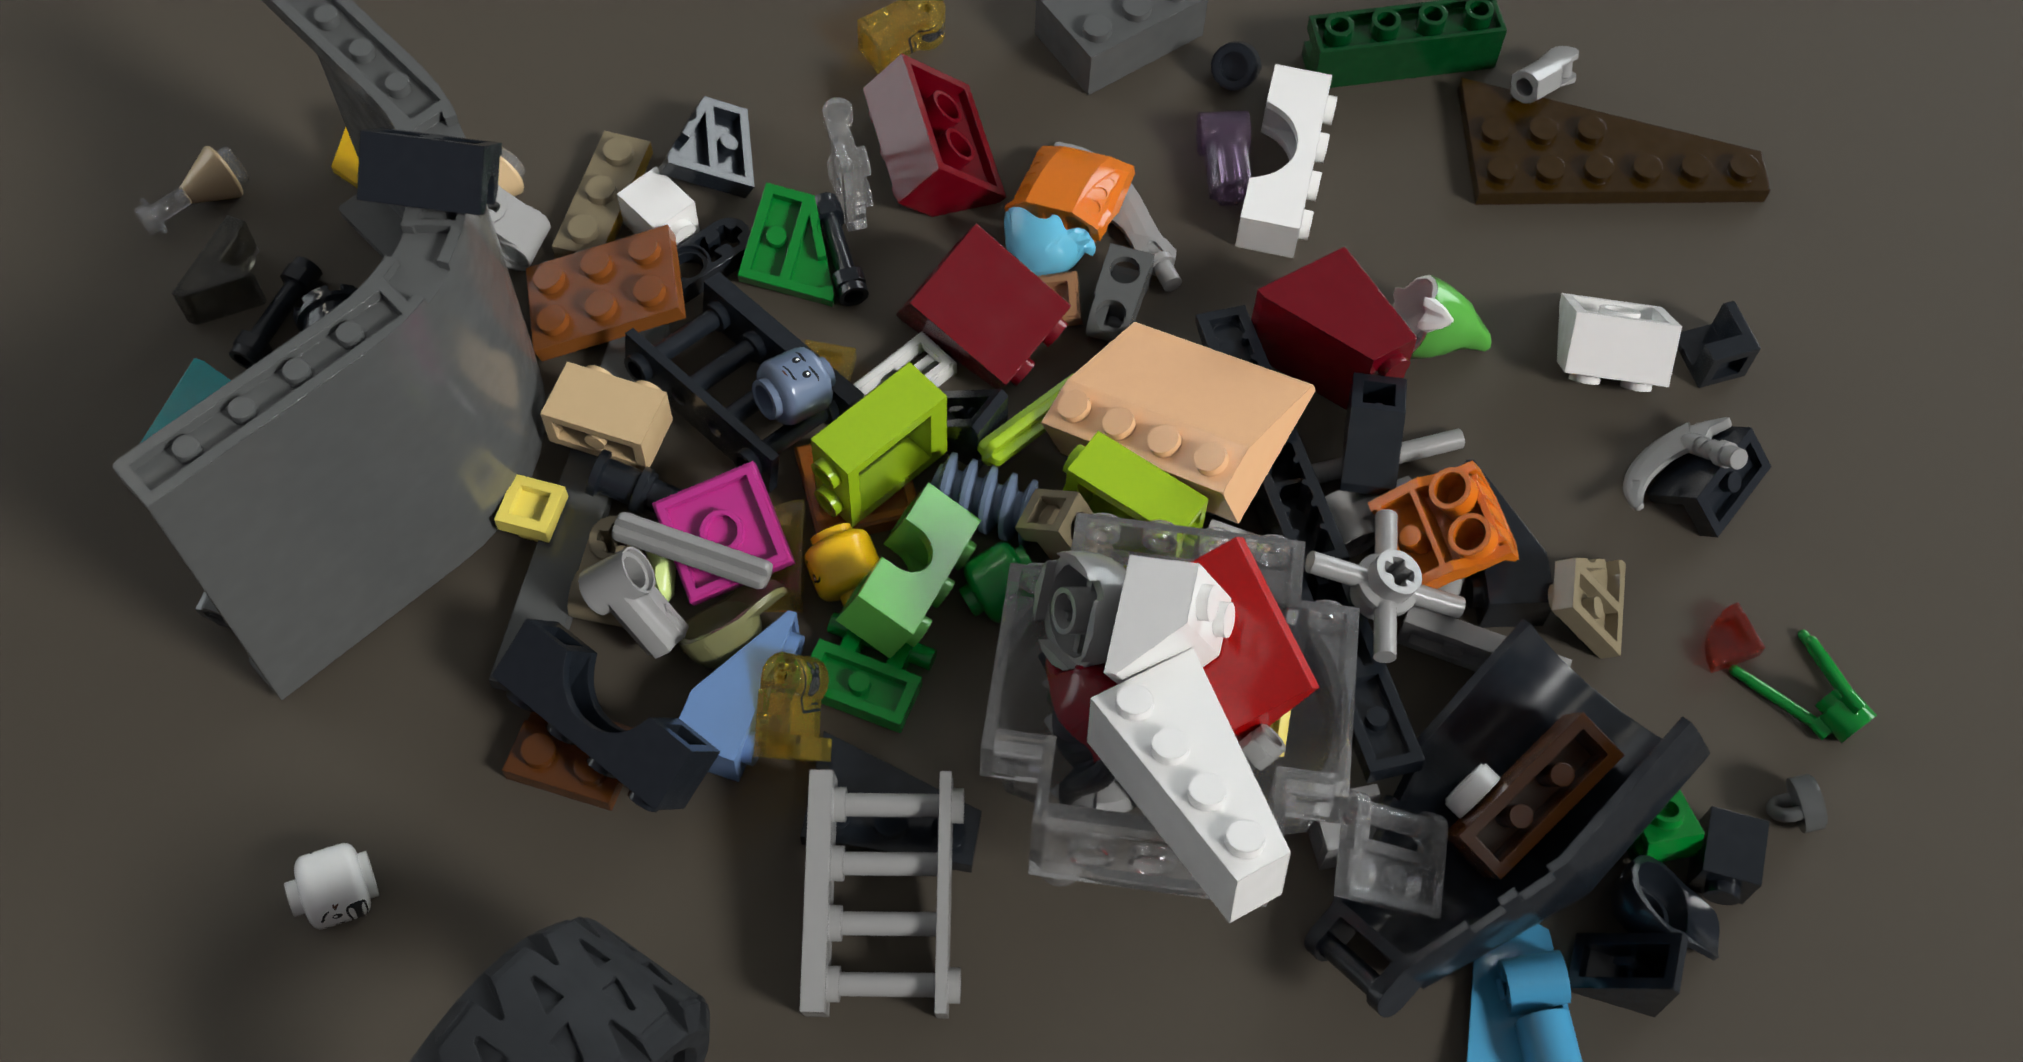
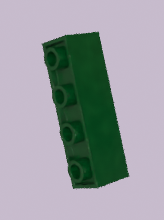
(1404, 41)

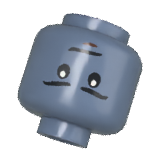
(793, 386)

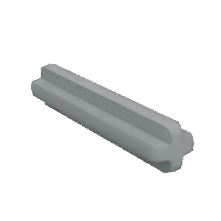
(692, 550)

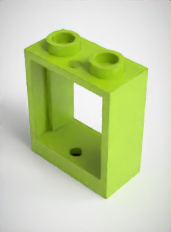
(879, 445)
(1129, 486)

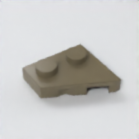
(1591, 601)

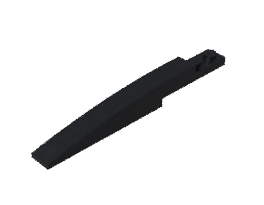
(1296, 508)

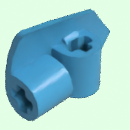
(1522, 1003)

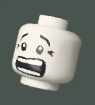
(332, 886)

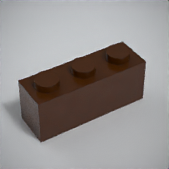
(1534, 795)

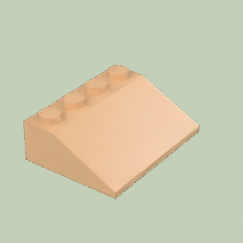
(1183, 410)

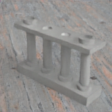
(829, 922)

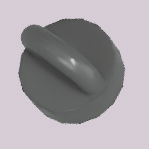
(1805, 801)

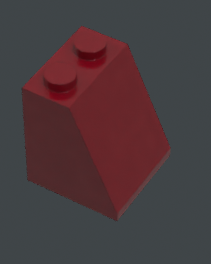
(986, 309)
(1329, 324)

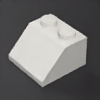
(1616, 342)
(1165, 612)

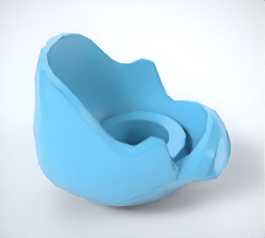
(1044, 243)

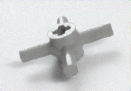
(1385, 585)

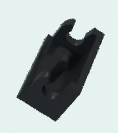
(428, 170)

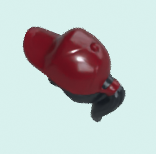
(1070, 705)

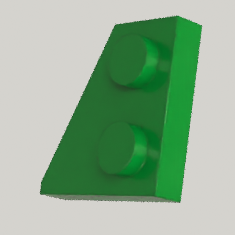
(787, 247)

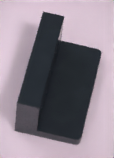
(1709, 491)

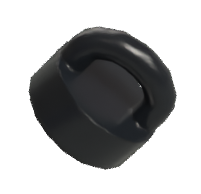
(1236, 65)

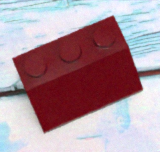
(932, 139)

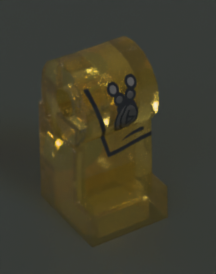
(901, 29)
(791, 709)

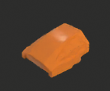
(1076, 186)
(1450, 524)

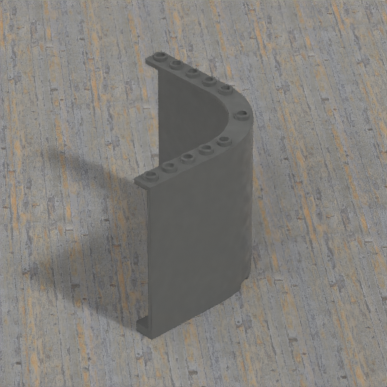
(376, 436)

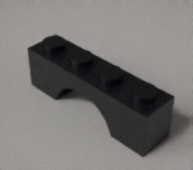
(554, 676)

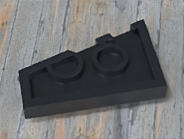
(868, 774)

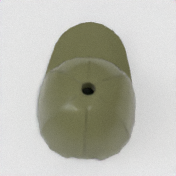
(728, 624)

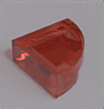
(1731, 640)

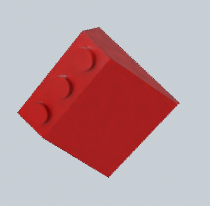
(1260, 664)

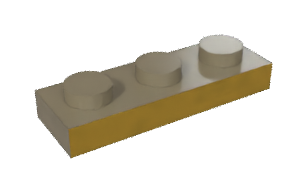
(595, 209)

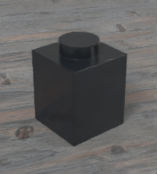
(1730, 857)

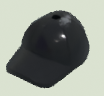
(1656, 901)

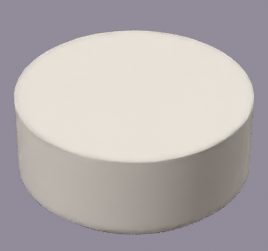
(1471, 790)

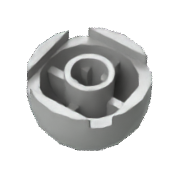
(1079, 607)

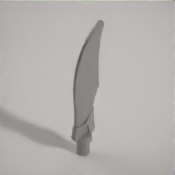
(1144, 235)

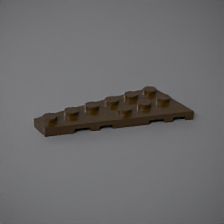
(1592, 157)

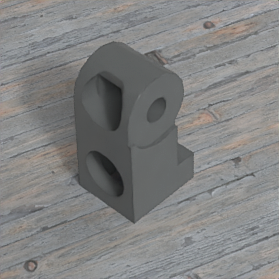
(1119, 292)

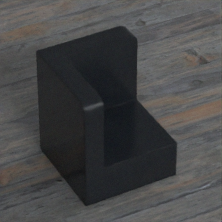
(1719, 349)

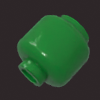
(988, 579)

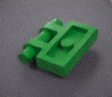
(867, 686)

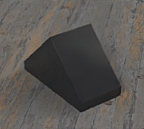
(971, 418)
(1629, 969)

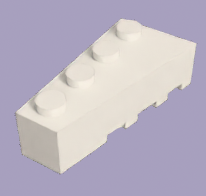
(1192, 781)

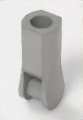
(1545, 75)

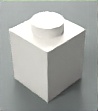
(656, 202)

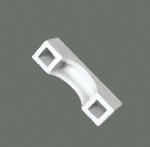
(1275, 203)

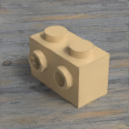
(601, 412)

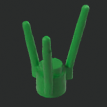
(1841, 709)

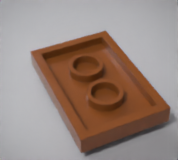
(605, 293)

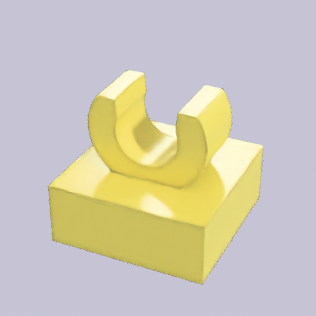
(531, 508)

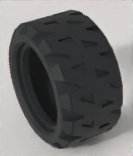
(572, 999)

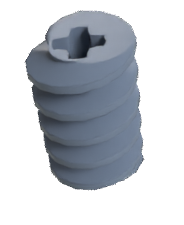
(985, 496)

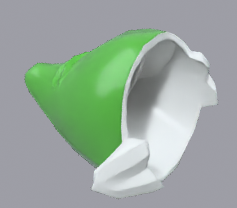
(1439, 318)

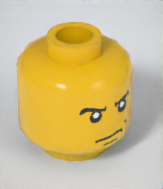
(839, 561)

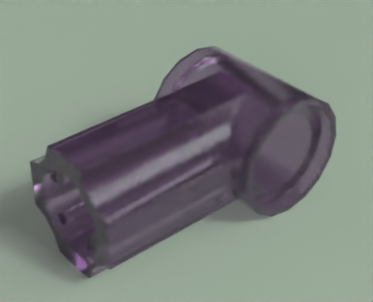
(1225, 144)

